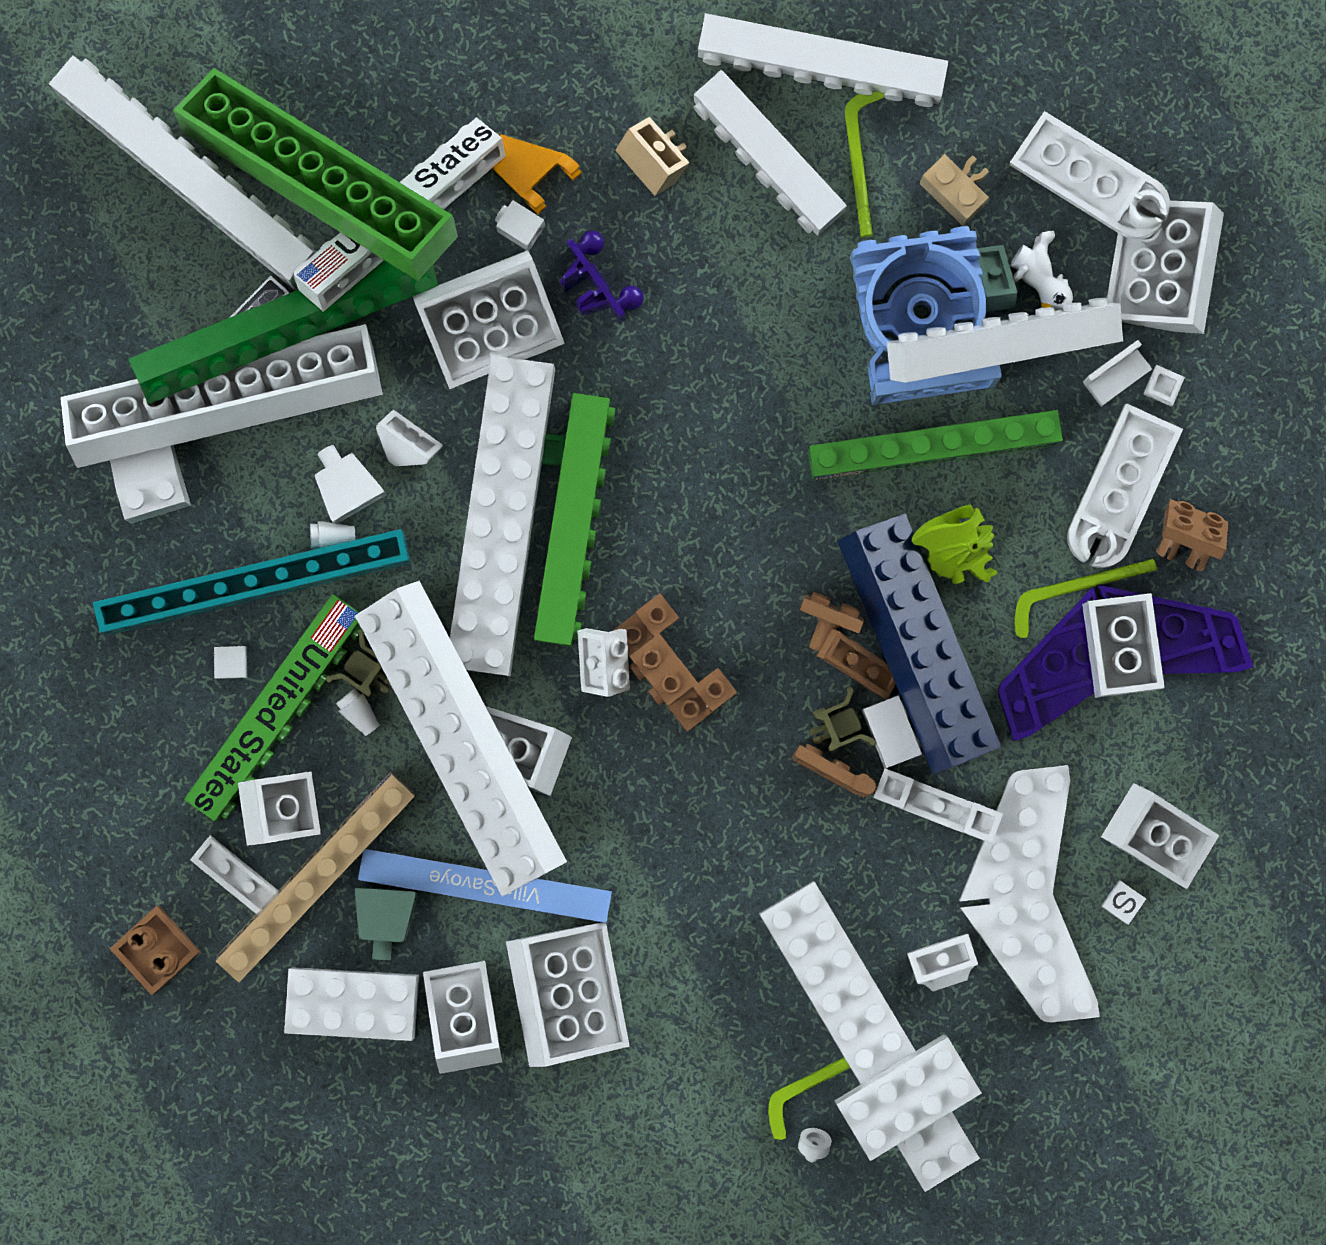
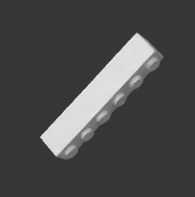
(769, 154)

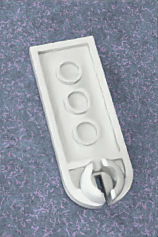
(1092, 178)
(1122, 486)

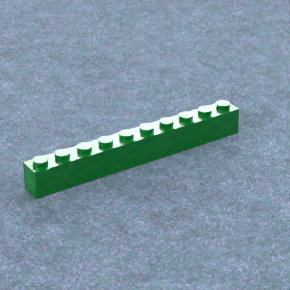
(266, 331)

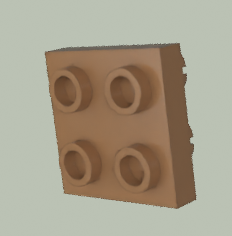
(1194, 529)
(829, 617)
(155, 950)

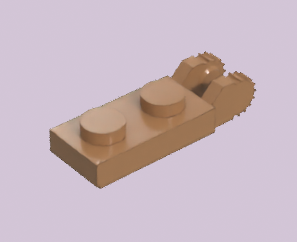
(835, 772)

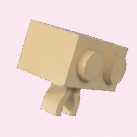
(653, 155)
(955, 189)

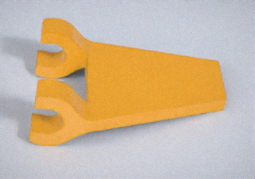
(528, 165)

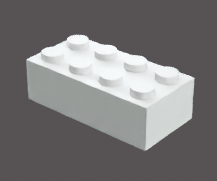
(351, 1004)
(907, 1097)

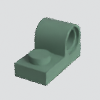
(997, 279)

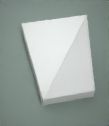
(405, 442)

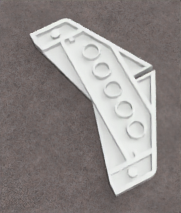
(1022, 916)

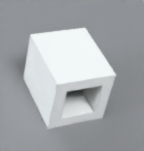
(519, 225)

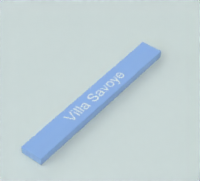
(479, 886)

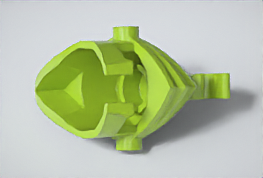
(957, 545)

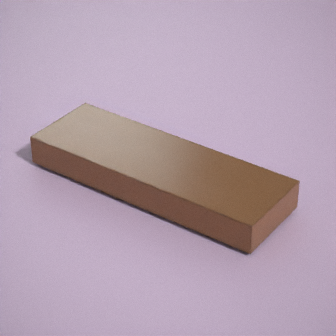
(857, 663)

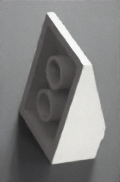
(149, 484)
(534, 748)
(1160, 835)
(462, 1017)

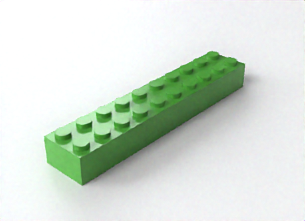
(316, 174)

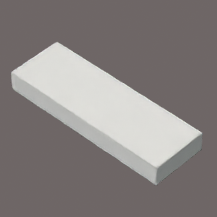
(233, 874)

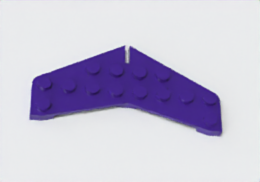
(1059, 668)

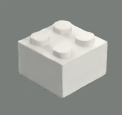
(279, 808)

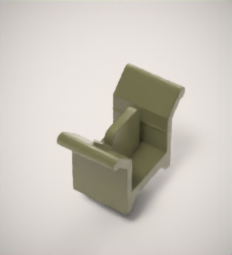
(363, 669)
(839, 725)

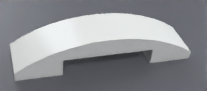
(938, 806)

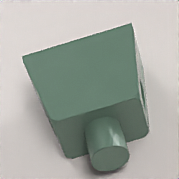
(384, 917)

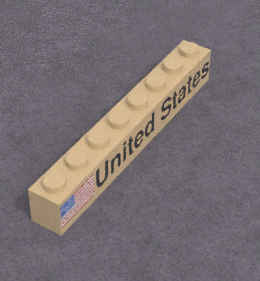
(314, 876)

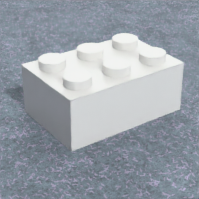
(1123, 645)

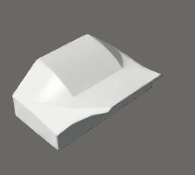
(943, 962)

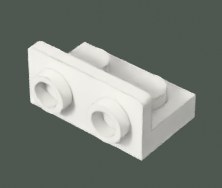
(603, 661)

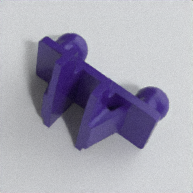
(590, 302)

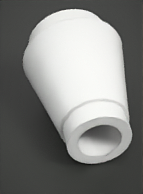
(329, 534)
(358, 711)

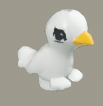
(1036, 271)

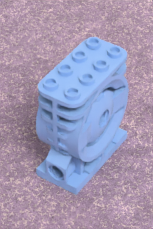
(944, 256)

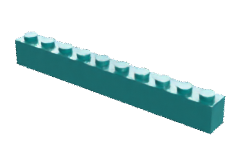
(252, 582)

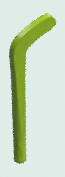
(852, 125)
(1031, 596)
(776, 1101)

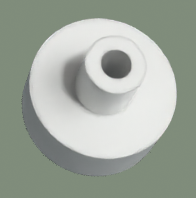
(814, 1144)

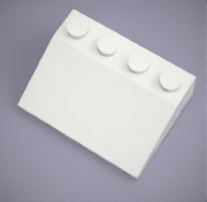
(1169, 275)
(488, 314)
(567, 994)

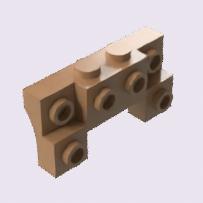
(664, 670)

